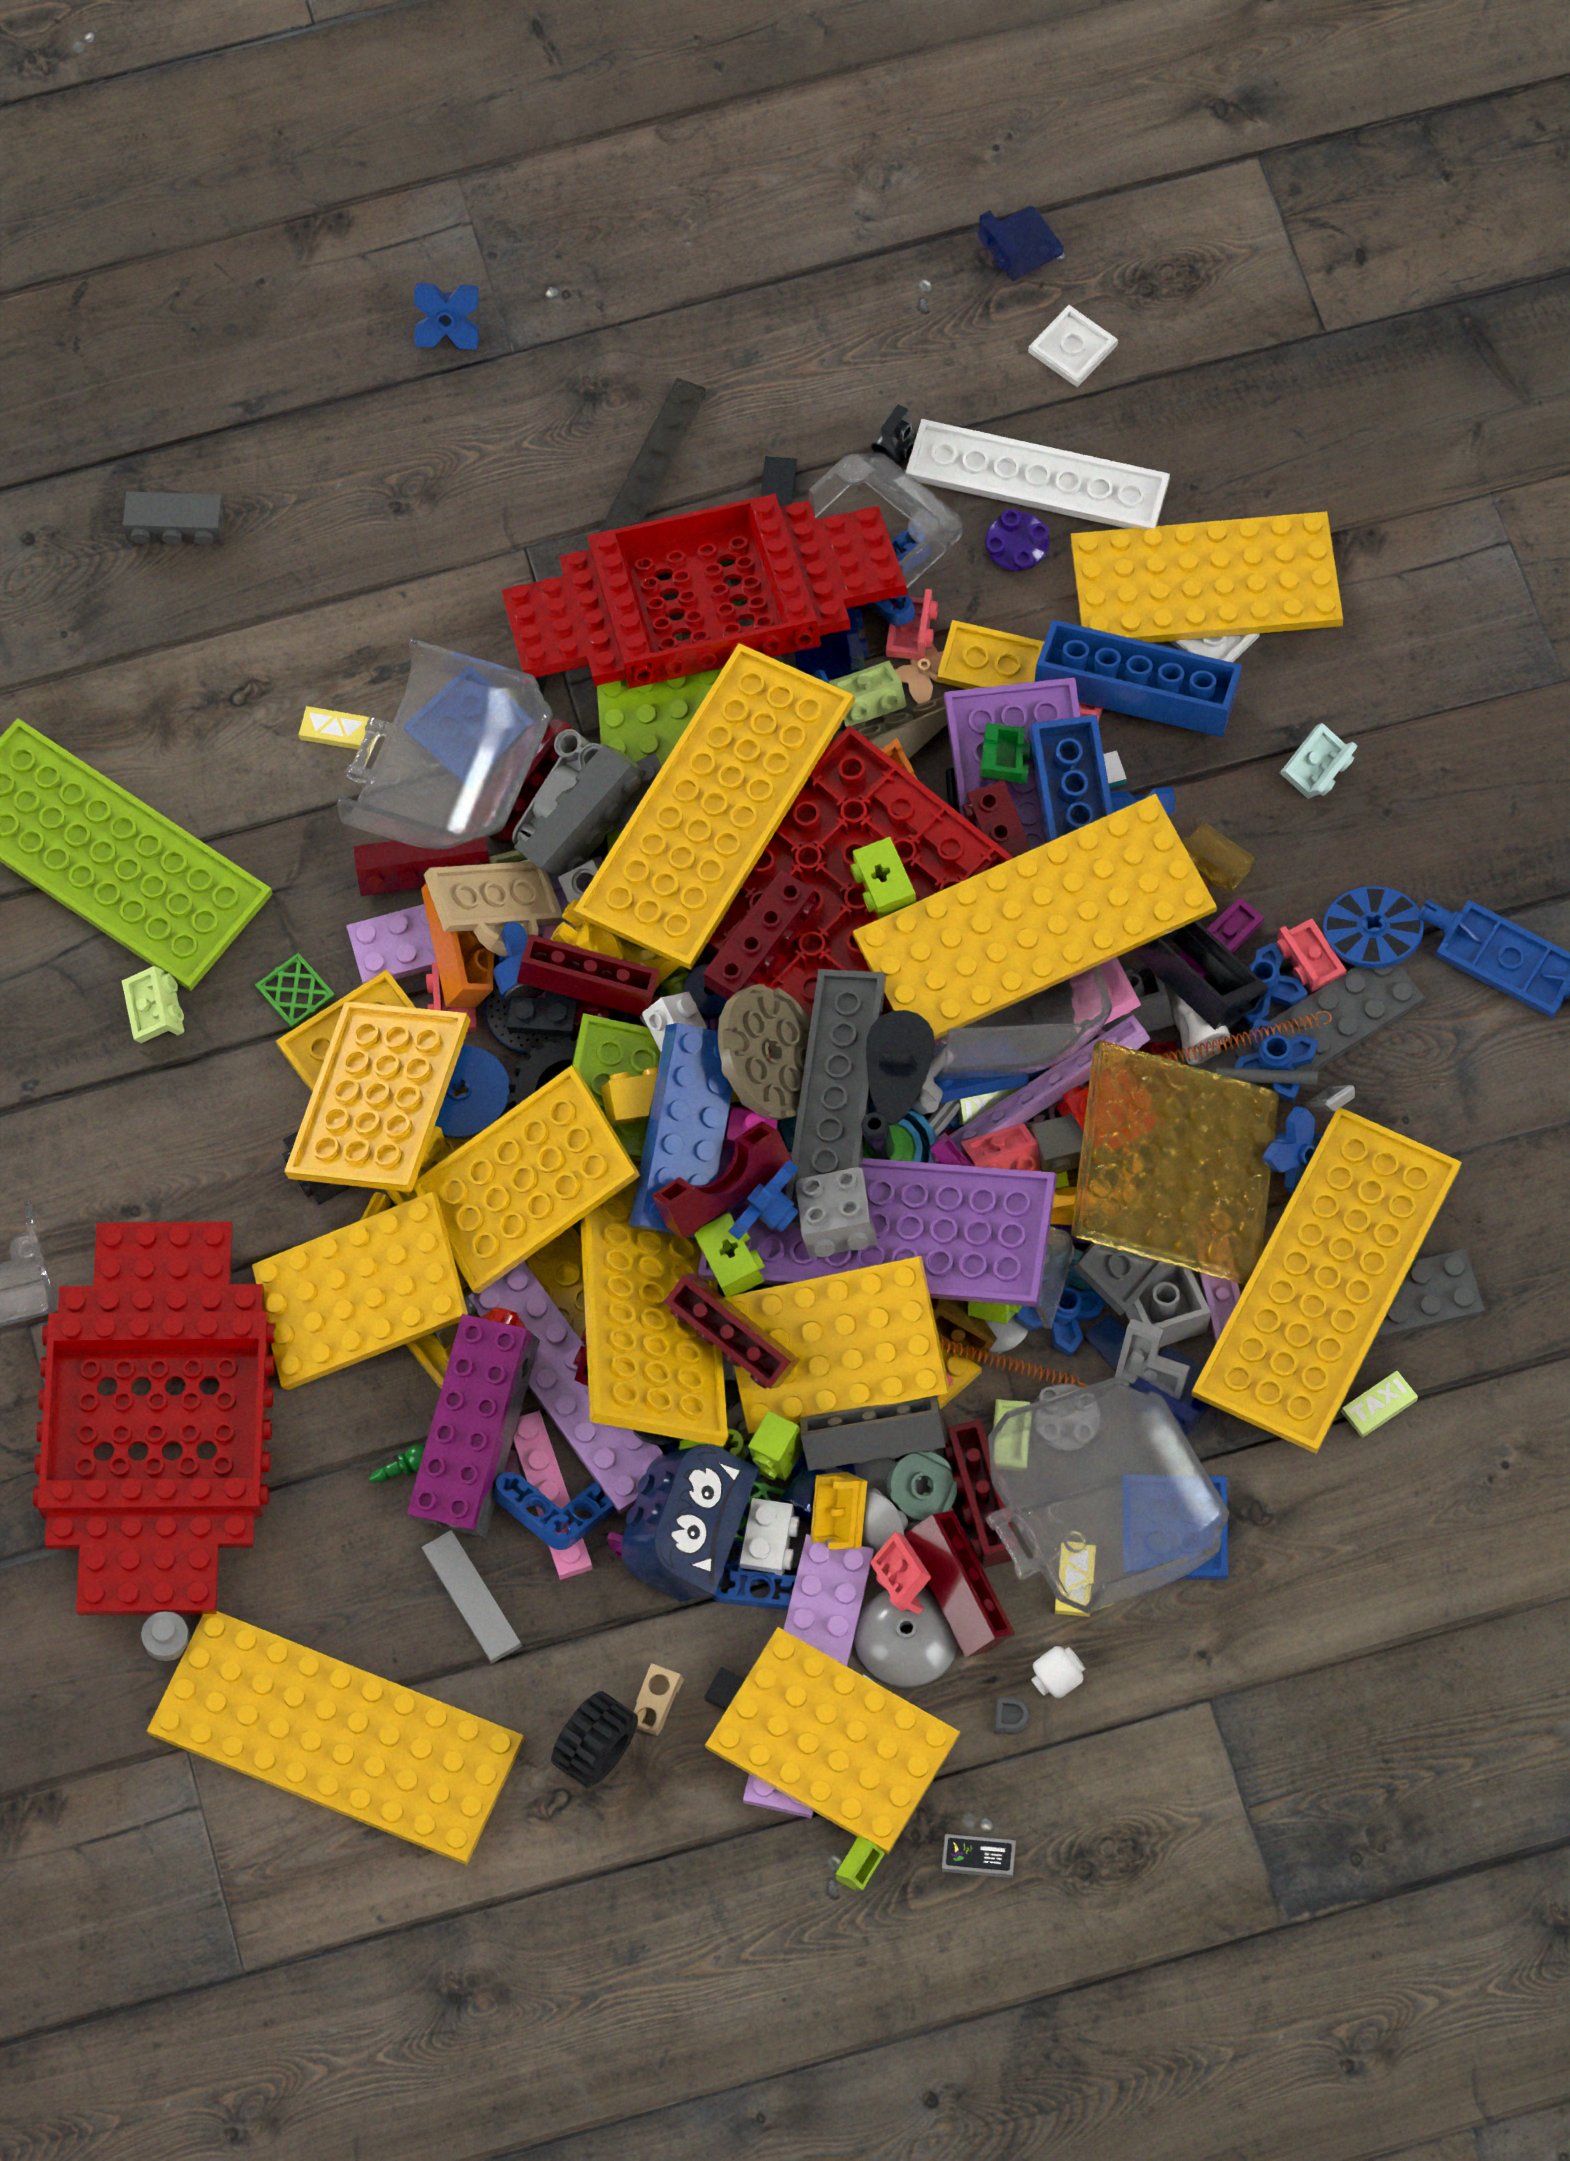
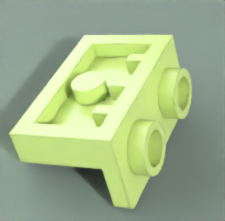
(875, 692)
(152, 1004)

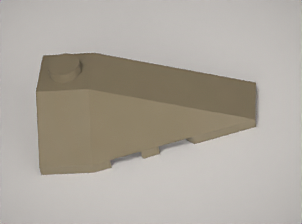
(911, 729)

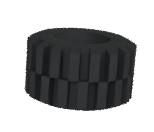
(594, 1739)

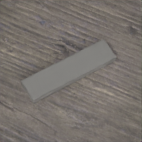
(471, 1596)

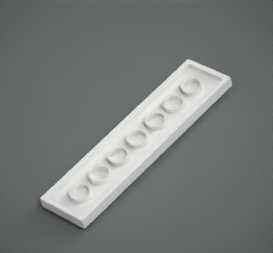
(1037, 476)

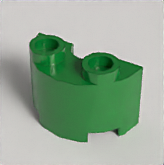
(1004, 754)

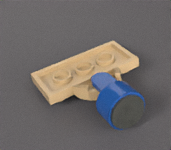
(502, 909)

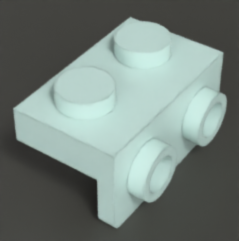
(1318, 762)

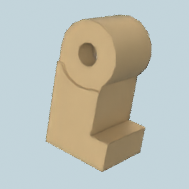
(656, 1698)

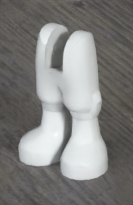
(1194, 1029)

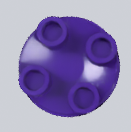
(1017, 540)

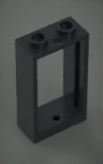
(1243, 986)

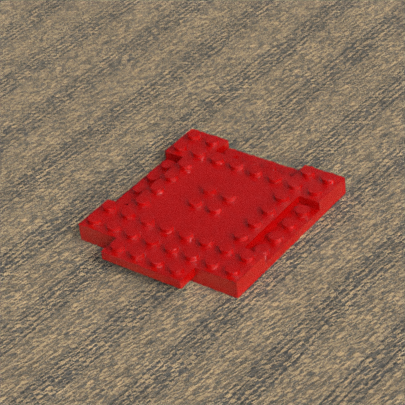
(846, 804)

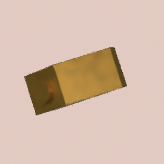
(956, 1325)

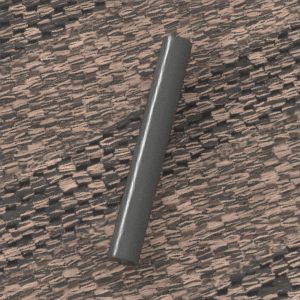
(1270, 1076)

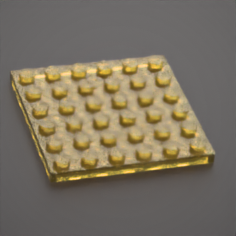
(1174, 1163)

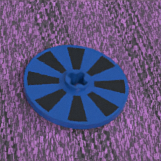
(1381, 947)

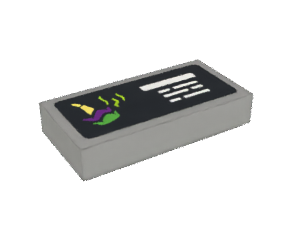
(978, 1856)

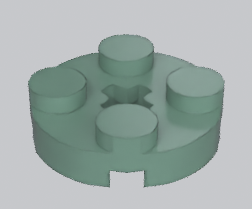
(939, 1480)

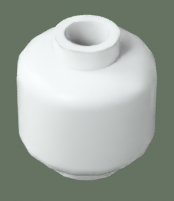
(1058, 1672)

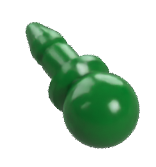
(407, 1462)

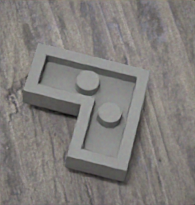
(1141, 1359)

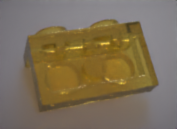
(1218, 857)

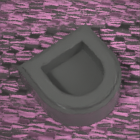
(1011, 1716)

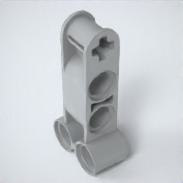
(560, 778)

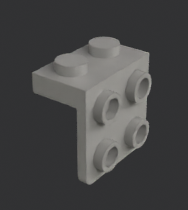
(835, 1212)

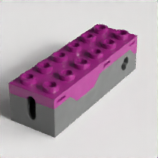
(474, 1422)

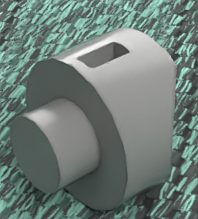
(165, 1636)

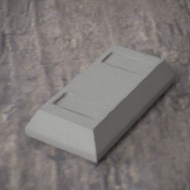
(1331, 1098)

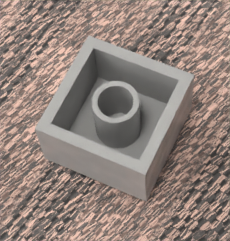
(1173, 1304)

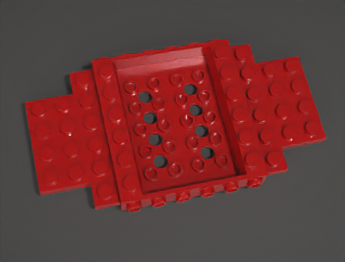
(790, 570)
(158, 1315)

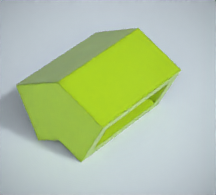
(855, 1860)

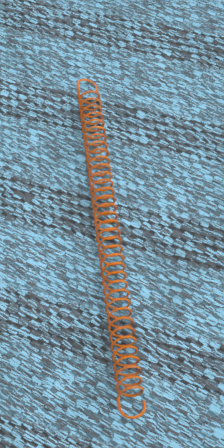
(1236, 1038)
(1010, 1364)

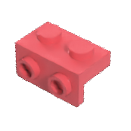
(915, 637)
(1310, 955)

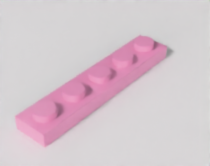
(544, 1474)

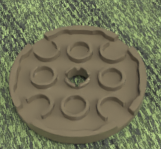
(746, 1028)

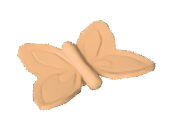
(919, 675)

